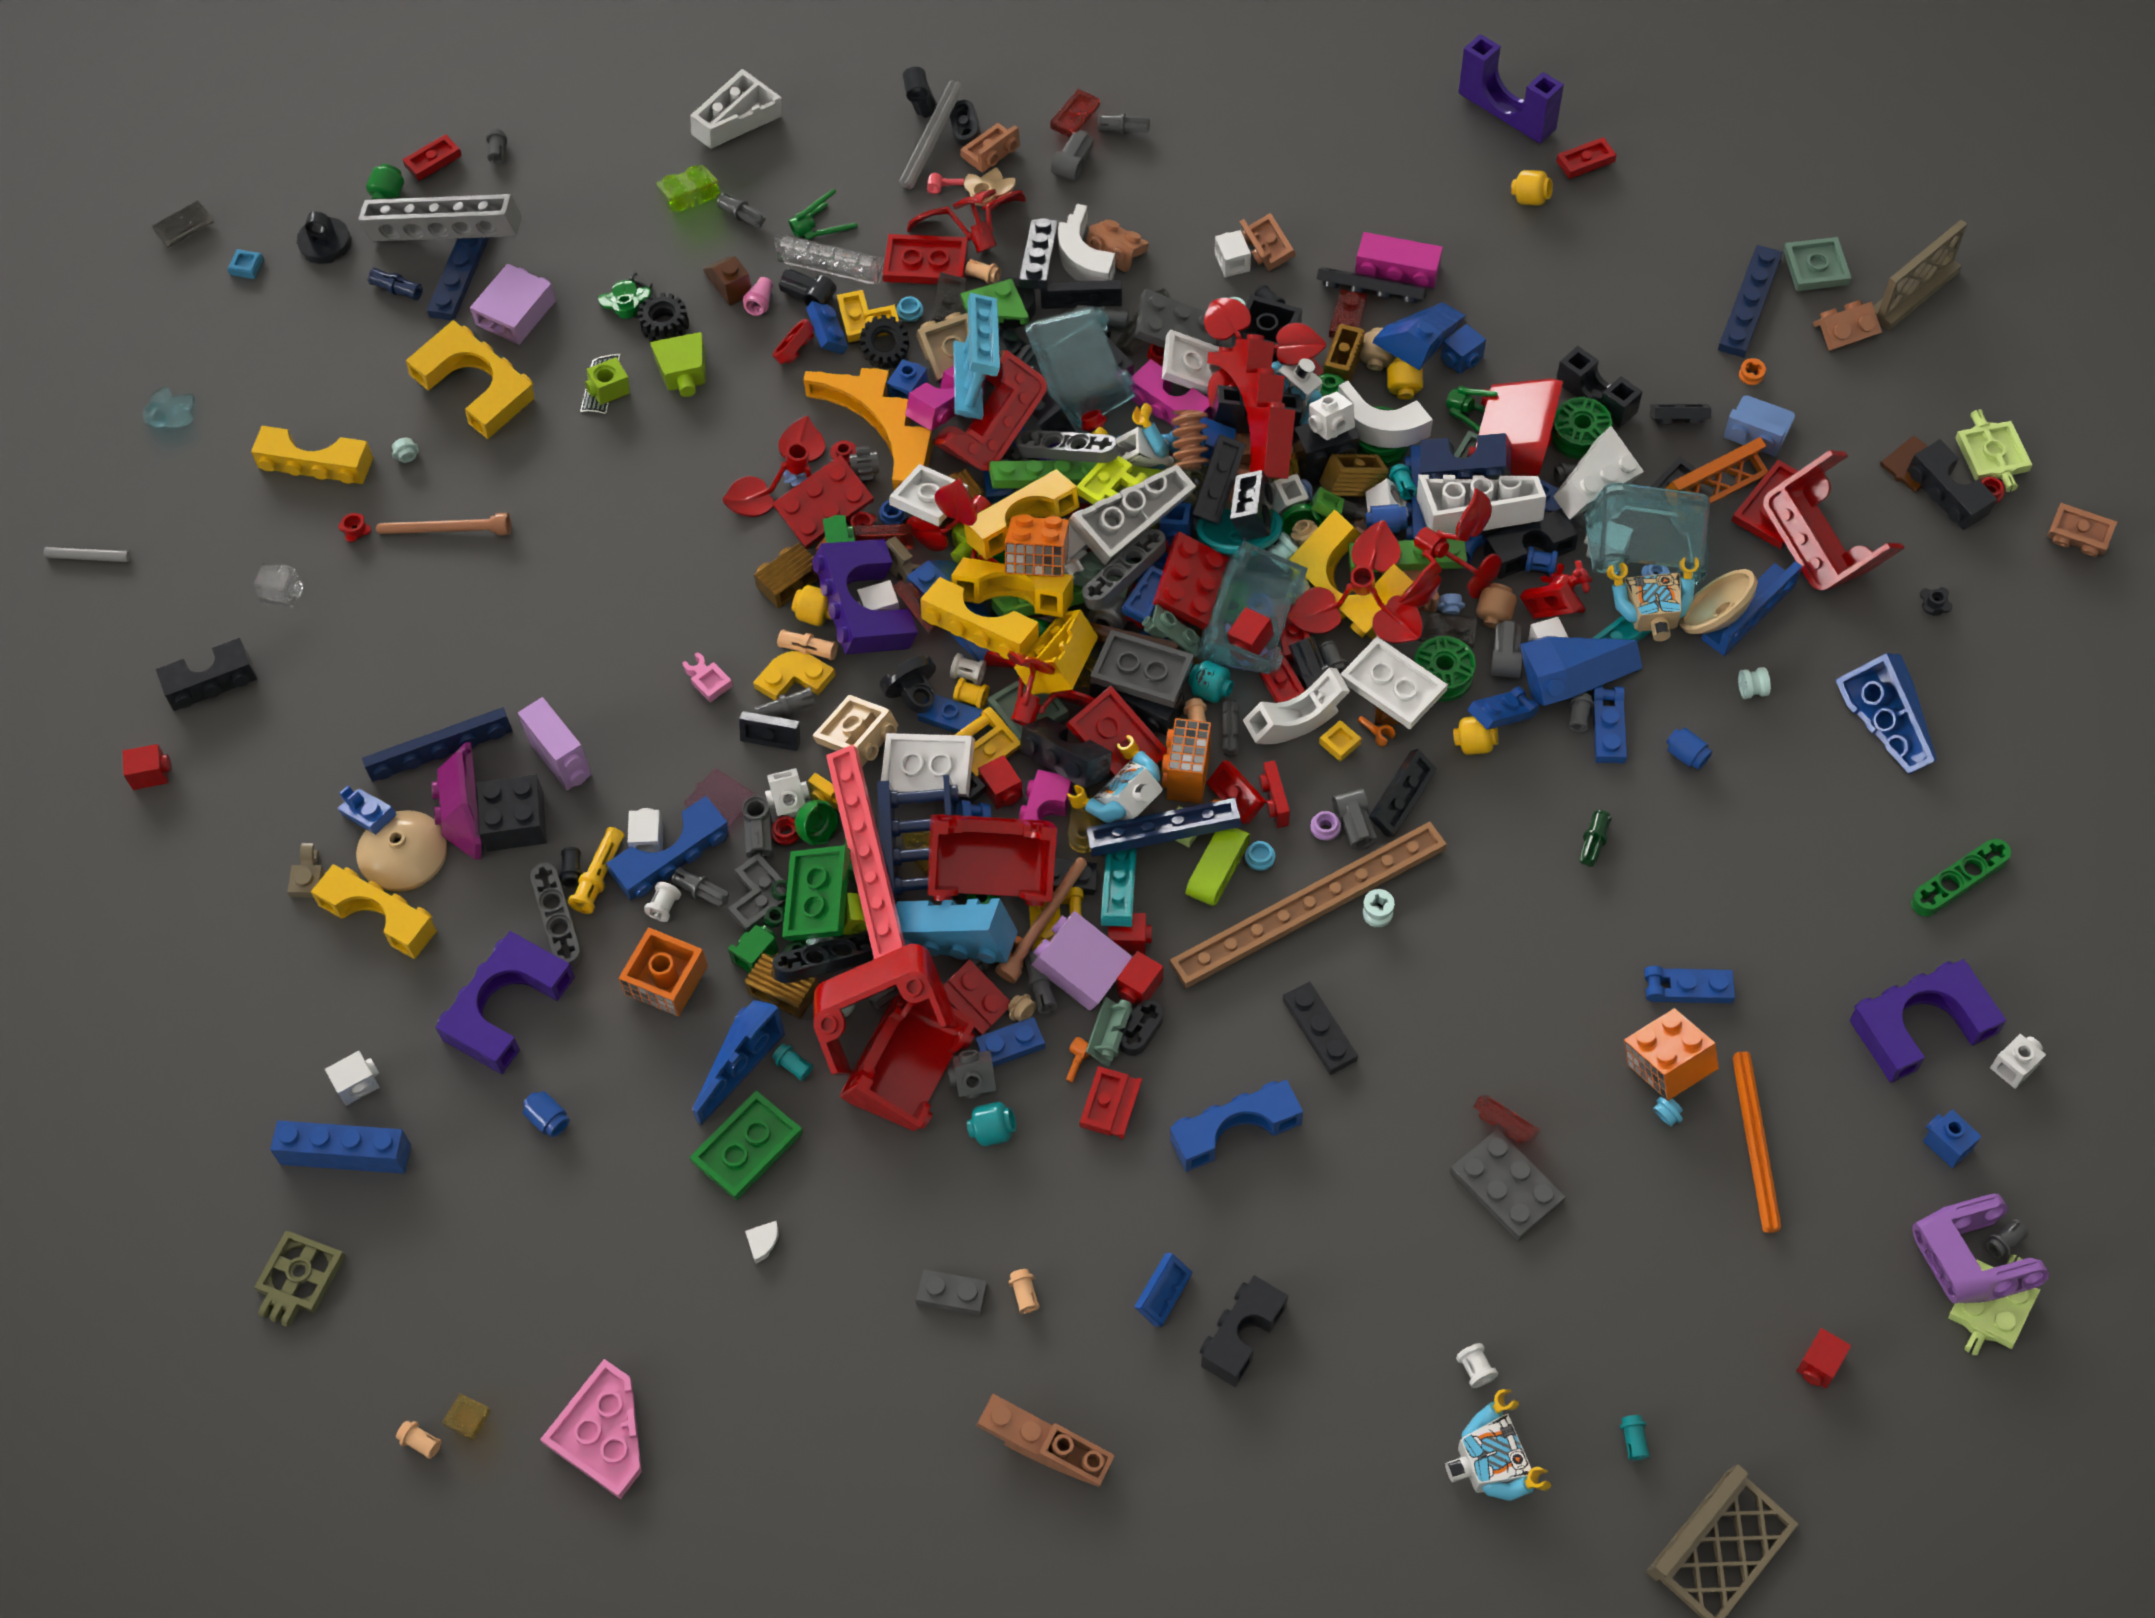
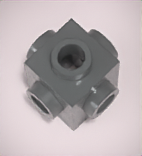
(972, 1073)

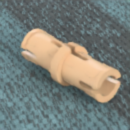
(807, 644)

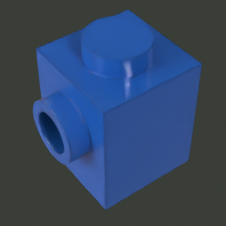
(1463, 349)
(906, 379)
(1177, 520)
(1951, 1137)

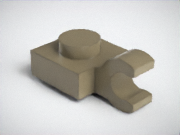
(901, 559)
(307, 875)

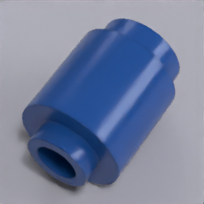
(1393, 514)
(1688, 748)
(545, 1113)

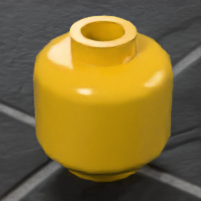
(1532, 187)
(1404, 379)
(811, 606)
(1474, 737)

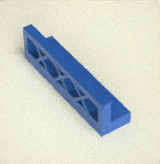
(1770, 591)

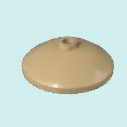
(1720, 602)
(407, 862)

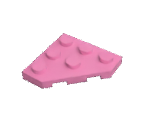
(600, 1430)

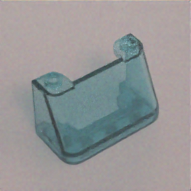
(1079, 362)
(1648, 528)
(1263, 584)

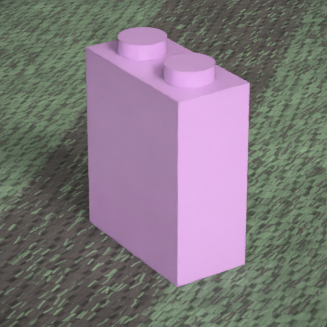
(513, 303)
(554, 743)
(1080, 960)

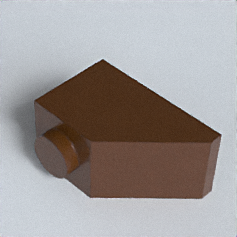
(729, 279)

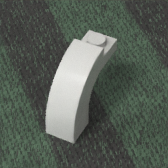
(1078, 258)
(1385, 427)
(1296, 717)

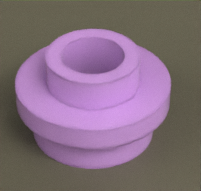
(1325, 818)

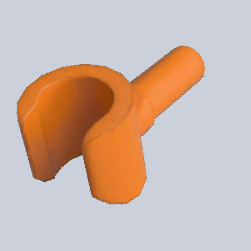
(1378, 731)
(1078, 1048)

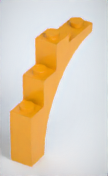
(869, 399)

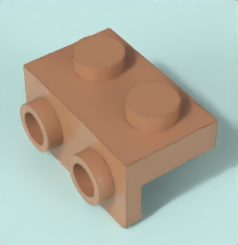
(991, 146)
(1111, 238)
(1268, 242)
(1848, 326)
(2081, 530)

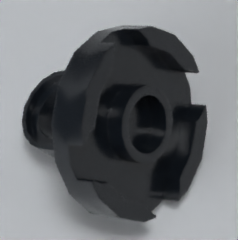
(323, 238)
(911, 679)

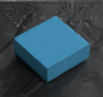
(245, 264)

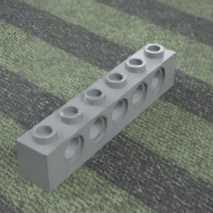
(440, 217)

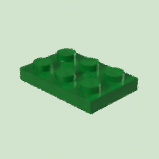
(816, 893)
(746, 1145)

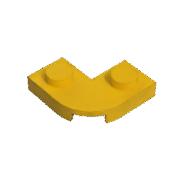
(793, 668)

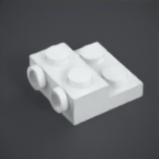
(917, 494)

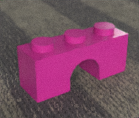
(1154, 391)
(932, 405)
(1047, 797)

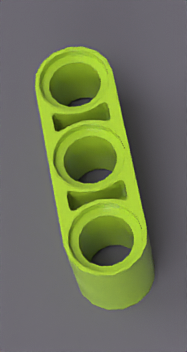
(1217, 865)

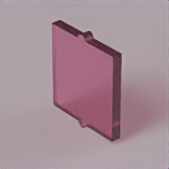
(724, 794)

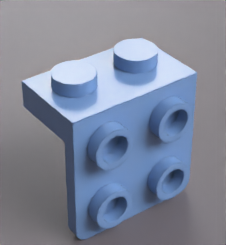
(1759, 419)

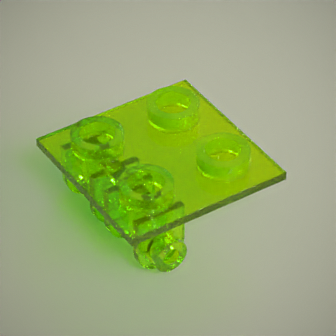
(694, 179)

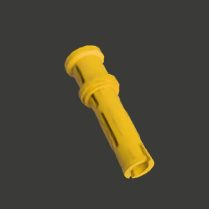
(592, 881)

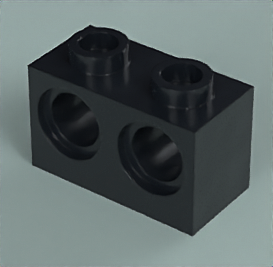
(1252, 505)

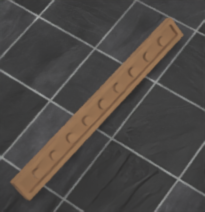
(1307, 905)

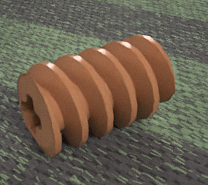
(1190, 439)

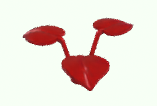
(981, 233)
(1230, 316)
(797, 444)
(955, 503)
(1435, 545)
(1376, 550)
(1027, 705)

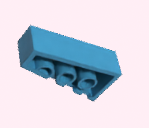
(959, 930)

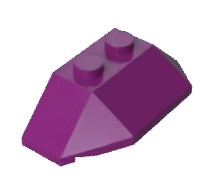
(458, 802)

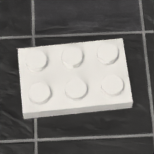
(1187, 361)
(1393, 682)
(921, 760)

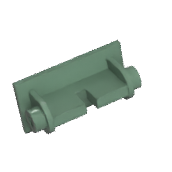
(1166, 624)
(1106, 1032)

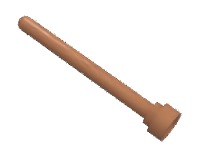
(497, 524)
(1012, 969)

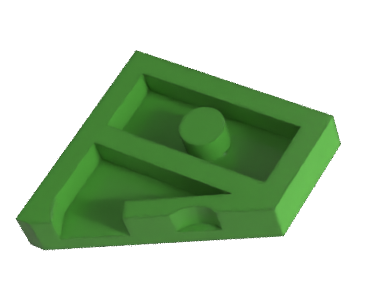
(1008, 300)

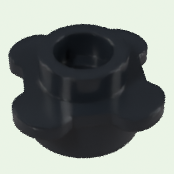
(1934, 607)

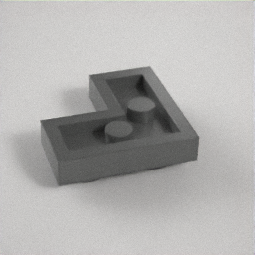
(759, 880)

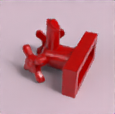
(1559, 595)

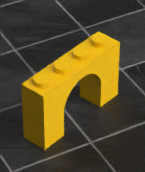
(458, 348)
(1321, 555)

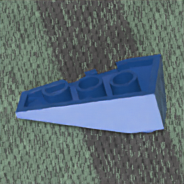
(1420, 334)
(926, 576)
(1570, 666)
(1890, 708)
(746, 1044)

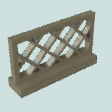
(1920, 278)
(1699, 1525)

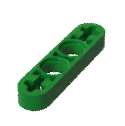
(1959, 875)

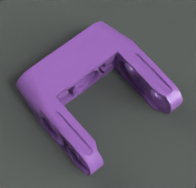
(1954, 1263)

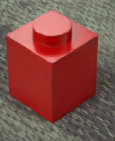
(1251, 631)
(146, 766)
(1001, 782)
(1132, 938)
(1139, 979)
(1823, 1359)

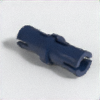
(395, 284)

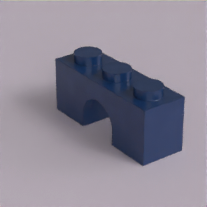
(1490, 458)

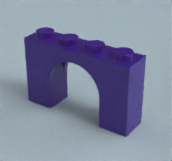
(1482, 85)
(857, 626)
(512, 962)
(1951, 988)

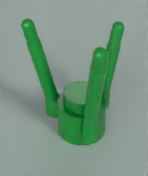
(803, 222)
(1460, 402)

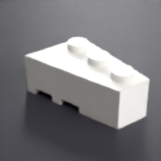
(735, 110)
(1603, 464)

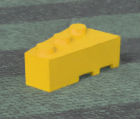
(1064, 647)

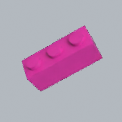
(1398, 259)

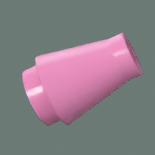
(758, 297)

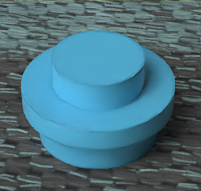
(909, 309)
(1260, 856)
(1668, 1111)

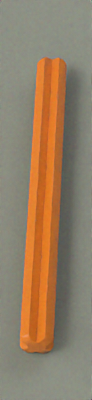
(1756, 1142)

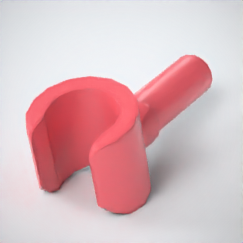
(936, 181)

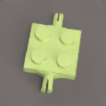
(1993, 450)
(1997, 1319)

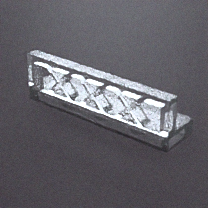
(829, 259)

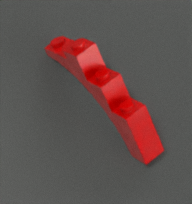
(1262, 394)

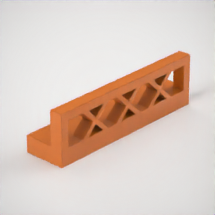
(1725, 464)

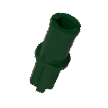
(1595, 837)

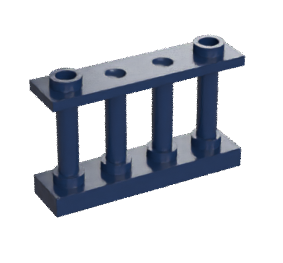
(891, 828)

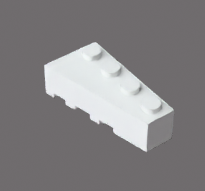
(1513, 500)
(1120, 519)

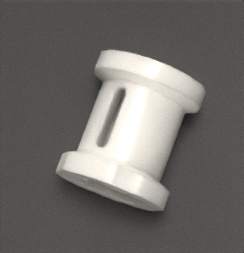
(958, 665)
(662, 901)
(1477, 1365)

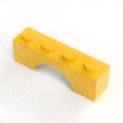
(343, 461)
(1043, 498)
(988, 580)
(946, 608)
(345, 893)

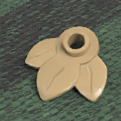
(991, 180)

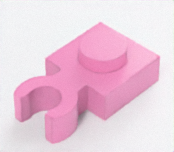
(708, 679)

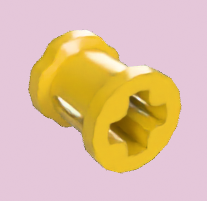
(971, 693)

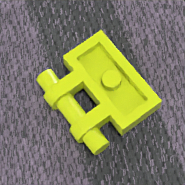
(1106, 478)

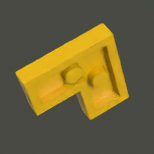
(856, 314)

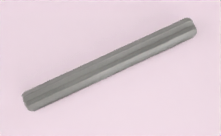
(930, 134)

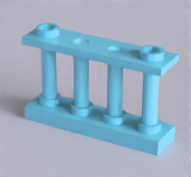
(976, 356)

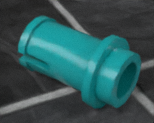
(1401, 477)
(792, 1062)
(1635, 1437)

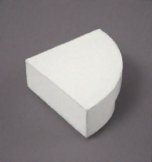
(762, 1240)

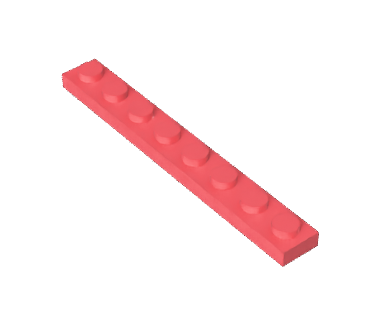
(866, 851)

